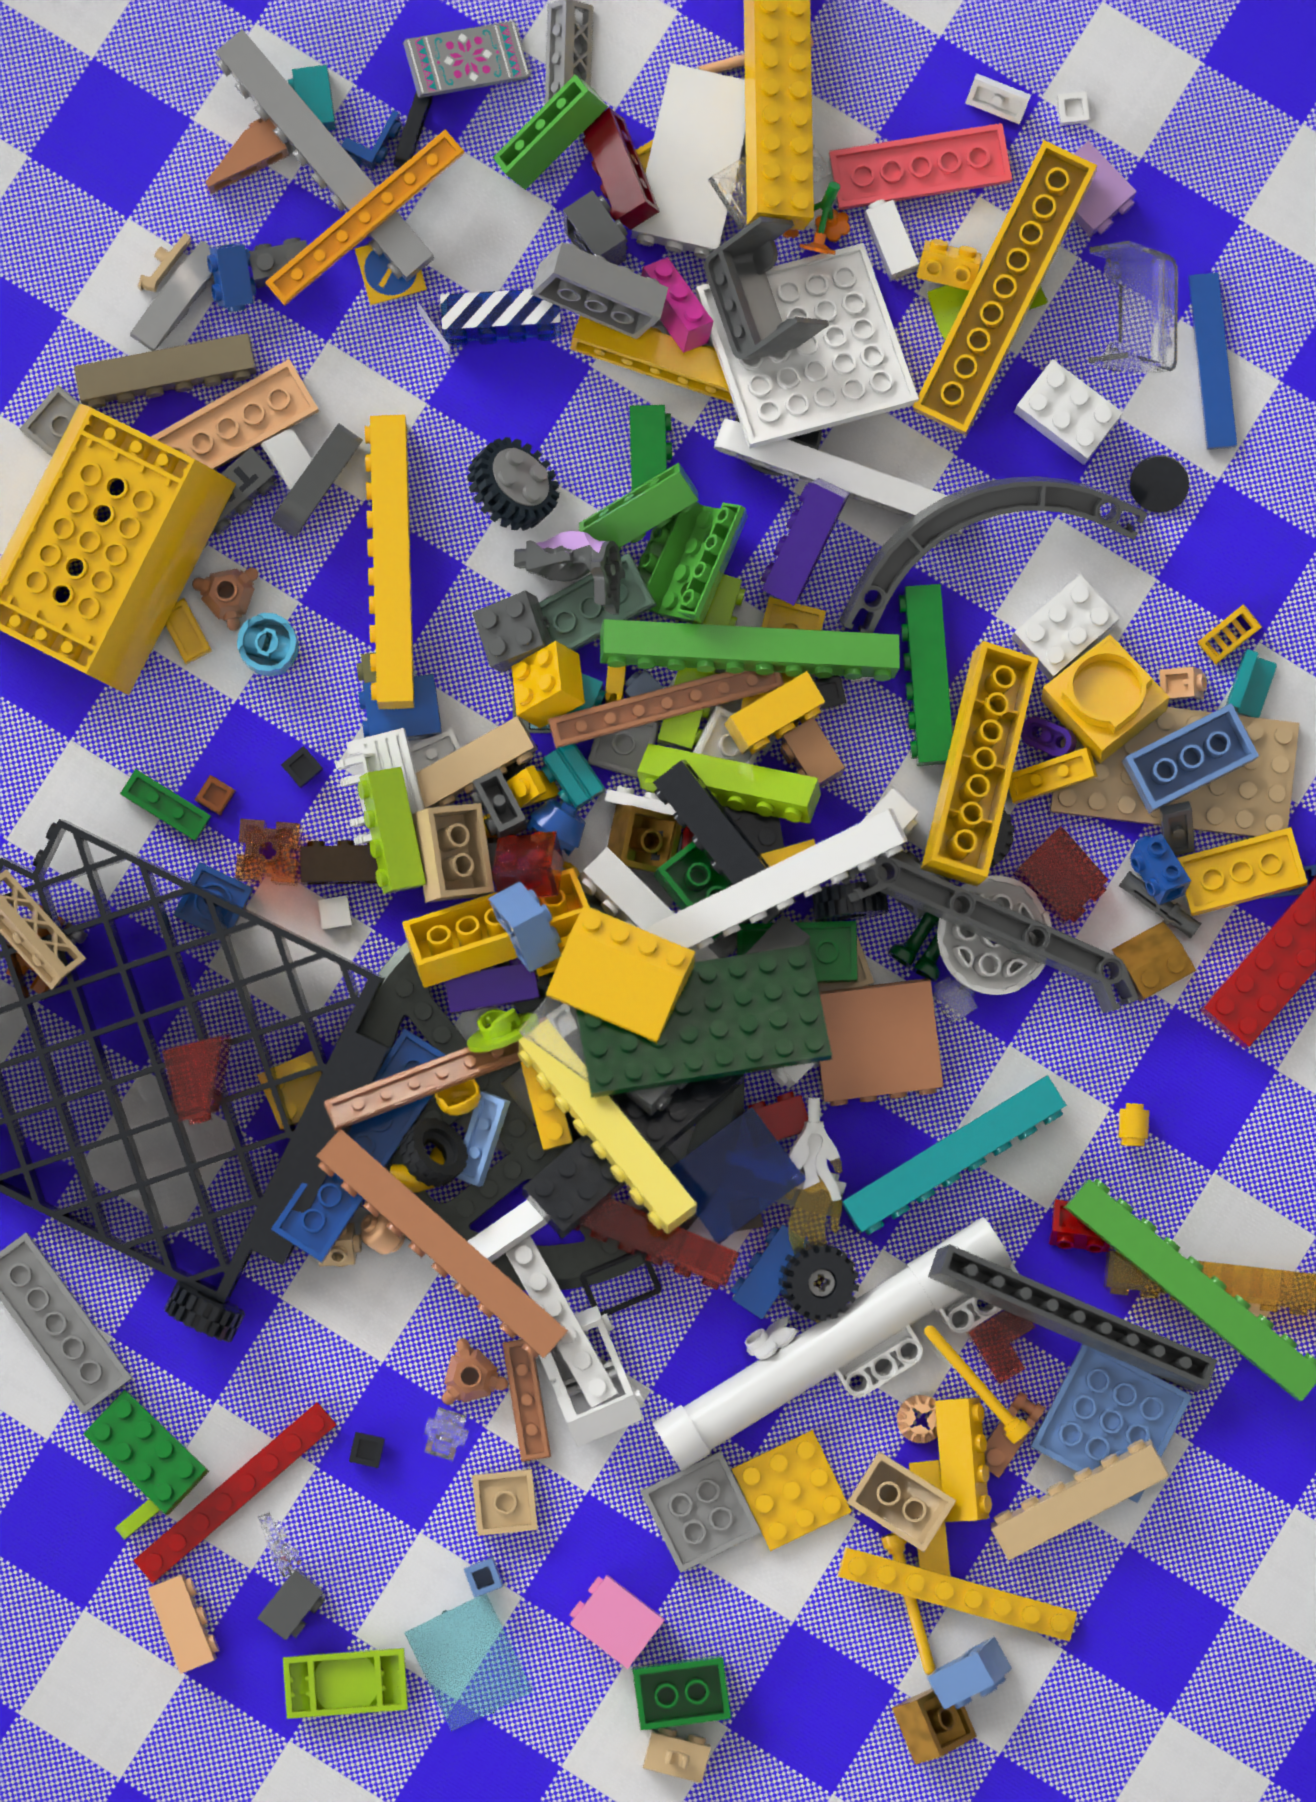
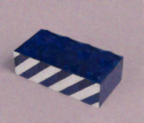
(498, 316)

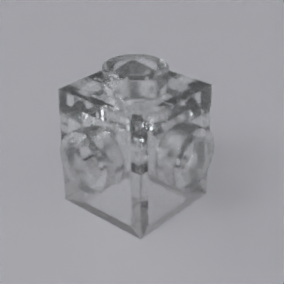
(447, 1428)

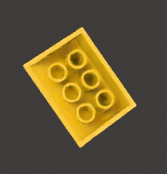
(621, 973)

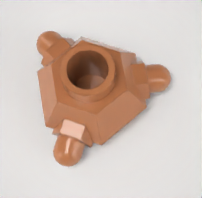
(227, 594)
(470, 1375)

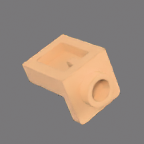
(1183, 682)

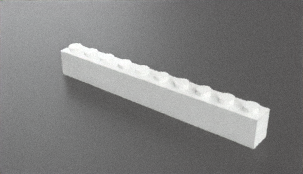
(783, 881)
(637, 905)

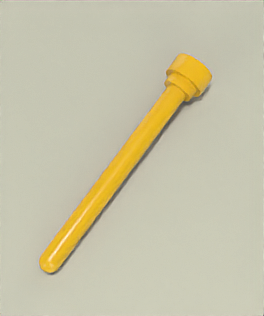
(1014, 1427)
(895, 1546)

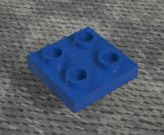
(195, 909)

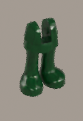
(907, 952)

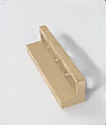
(38, 953)

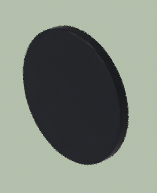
(1159, 483)

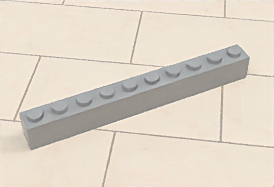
(318, 149)

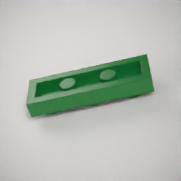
(165, 805)

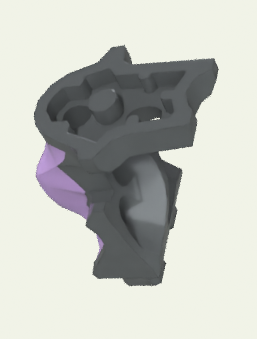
(573, 556)

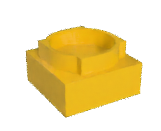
(1105, 698)

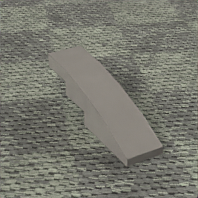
(174, 299)

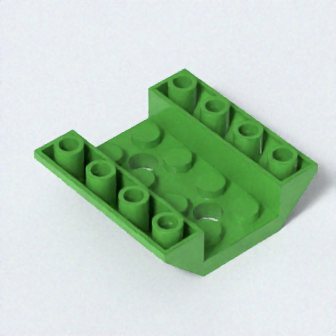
(689, 559)

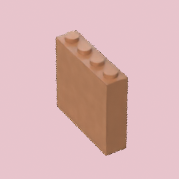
(880, 1042)

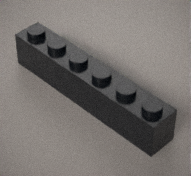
(712, 827)

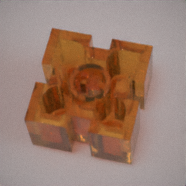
(256, 838)

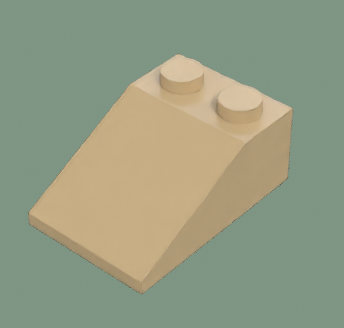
(901, 1501)

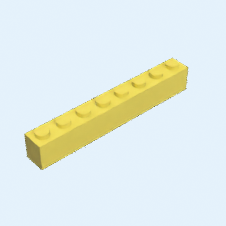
(613, 1139)

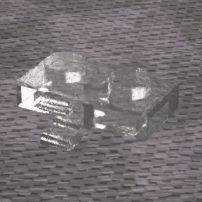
(280, 1551)

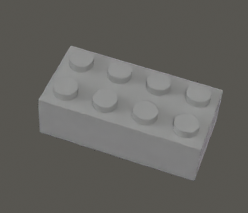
(599, 290)

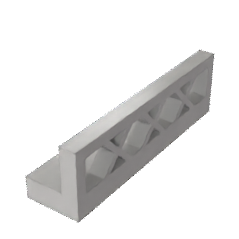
(560, 50)

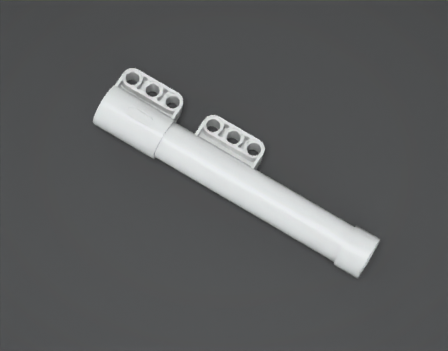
(848, 1346)

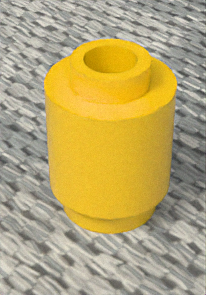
(1133, 1125)

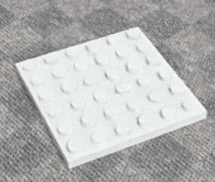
(836, 375)

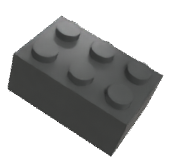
(594, 230)

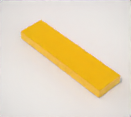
(936, 1554)

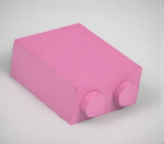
(616, 1620)

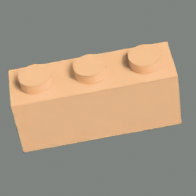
(183, 1623)

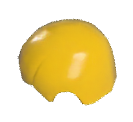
(459, 1098)

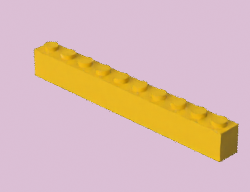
(391, 562)

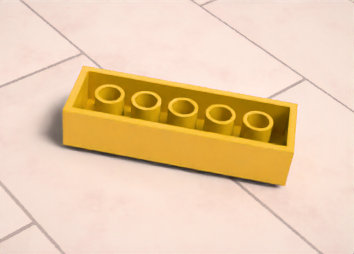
(472, 939)

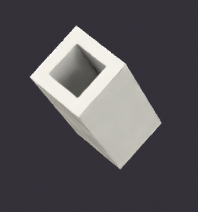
(891, 239)

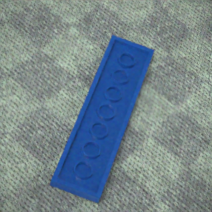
(379, 1136)

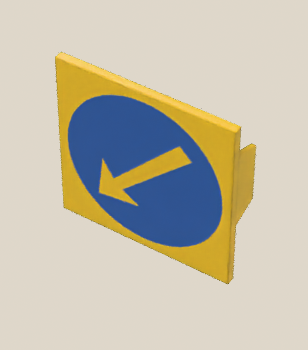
(380, 281)

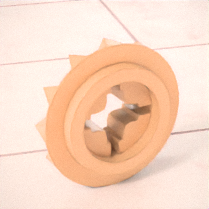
(906, 1417)

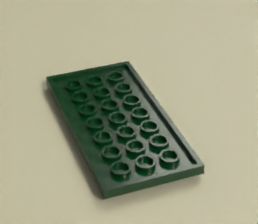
(728, 1021)

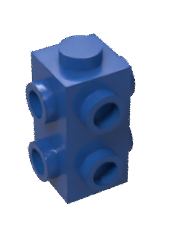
(231, 275)
(1159, 869)

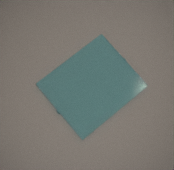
(468, 1661)

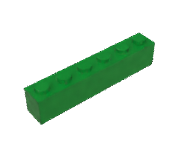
(928, 673)

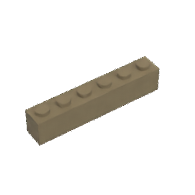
(165, 370)

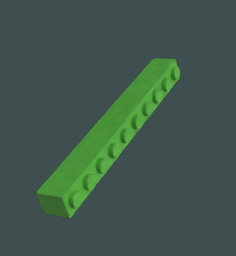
(749, 649)
(1193, 1289)

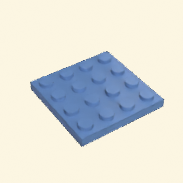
(1105, 1410)

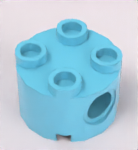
(268, 644)

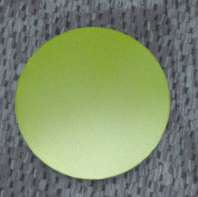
(500, 1032)

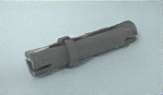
(1169, 911)

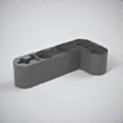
(316, 480)

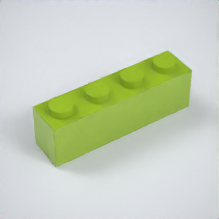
(391, 830)

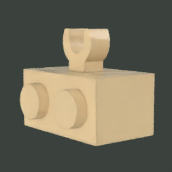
(677, 1755)

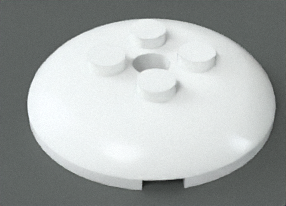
(988, 965)

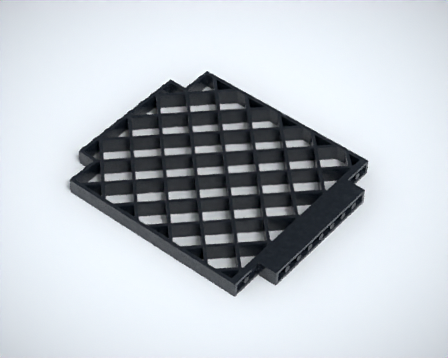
(351, 1066)

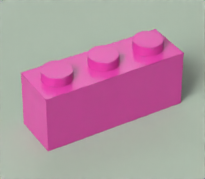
(682, 311)

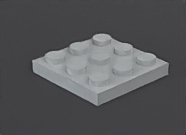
(700, 1511)

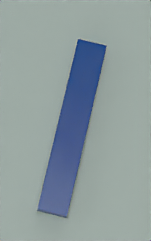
(1212, 361)

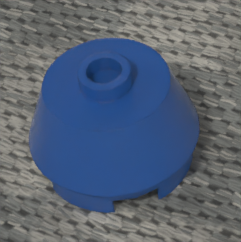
(559, 818)

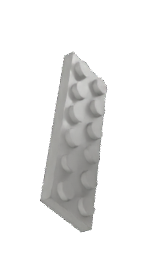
(58, 1325)

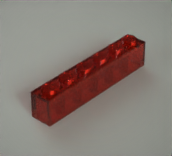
(679, 1248)

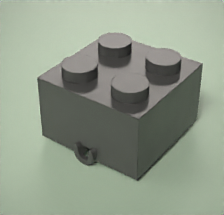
(512, 630)

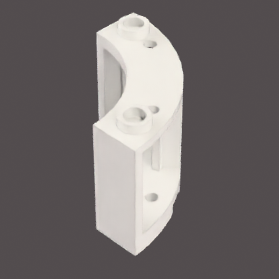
(608, 1416)

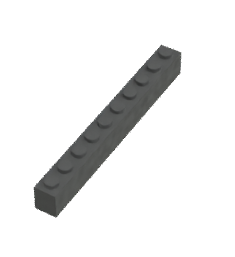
(1072, 1318)

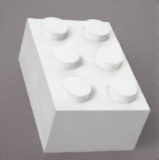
(1068, 412)
(1065, 627)

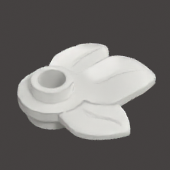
(765, 1343)

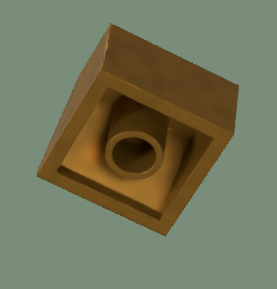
(636, 836)
(1154, 960)
(931, 1729)

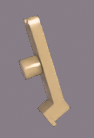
(167, 261)

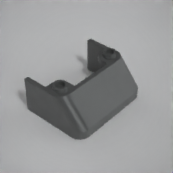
(744, 296)

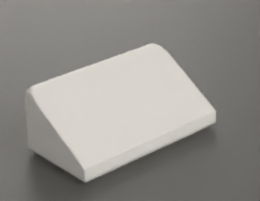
(287, 456)

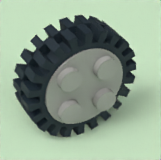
(513, 484)

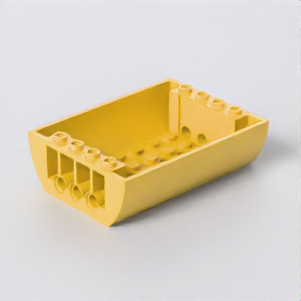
(130, 562)

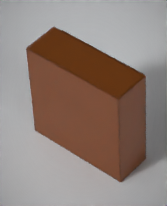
(215, 795)

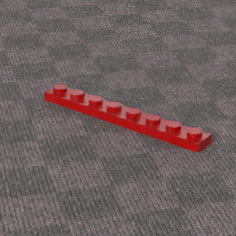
(235, 1492)

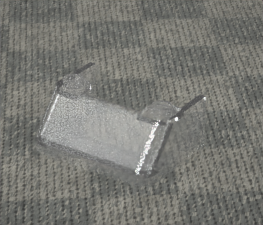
(1146, 308)

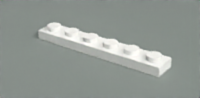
(574, 1345)

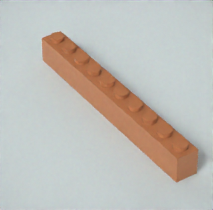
(442, 1244)

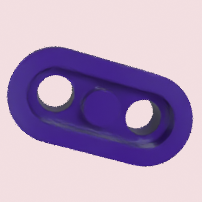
(1050, 738)

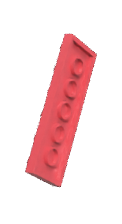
(921, 166)

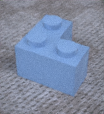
(526, 925)
(974, 1672)

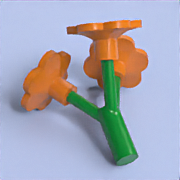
(829, 224)

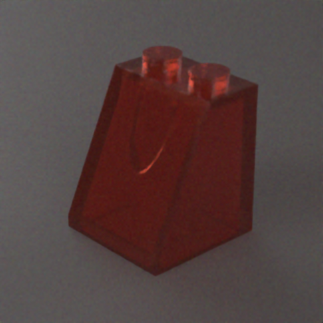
(1062, 876)
(198, 1076)

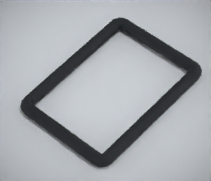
(612, 1263)

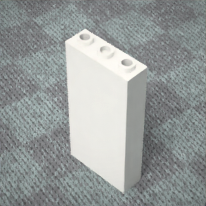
(694, 138)

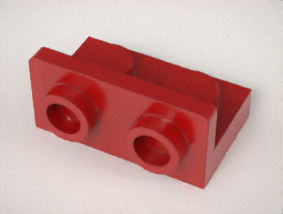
(1071, 1233)

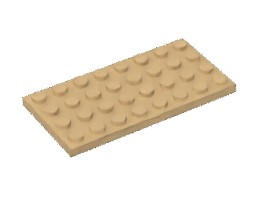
(1240, 803)

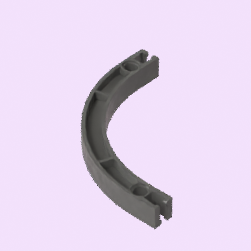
(966, 508)

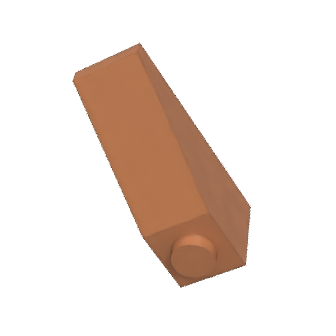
(250, 153)

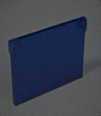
(737, 1175)

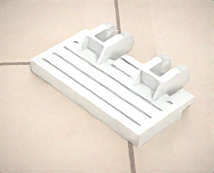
(381, 753)

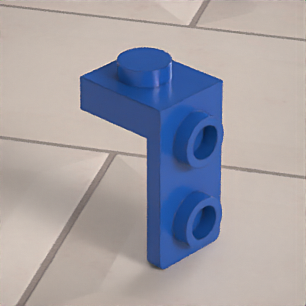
(368, 157)

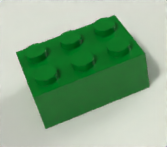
(691, 877)
(681, 1692)

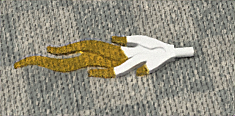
(820, 1189)

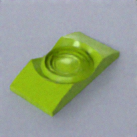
(345, 1683)

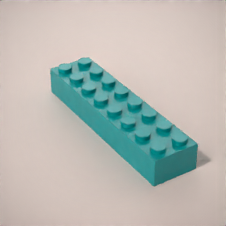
(954, 1153)

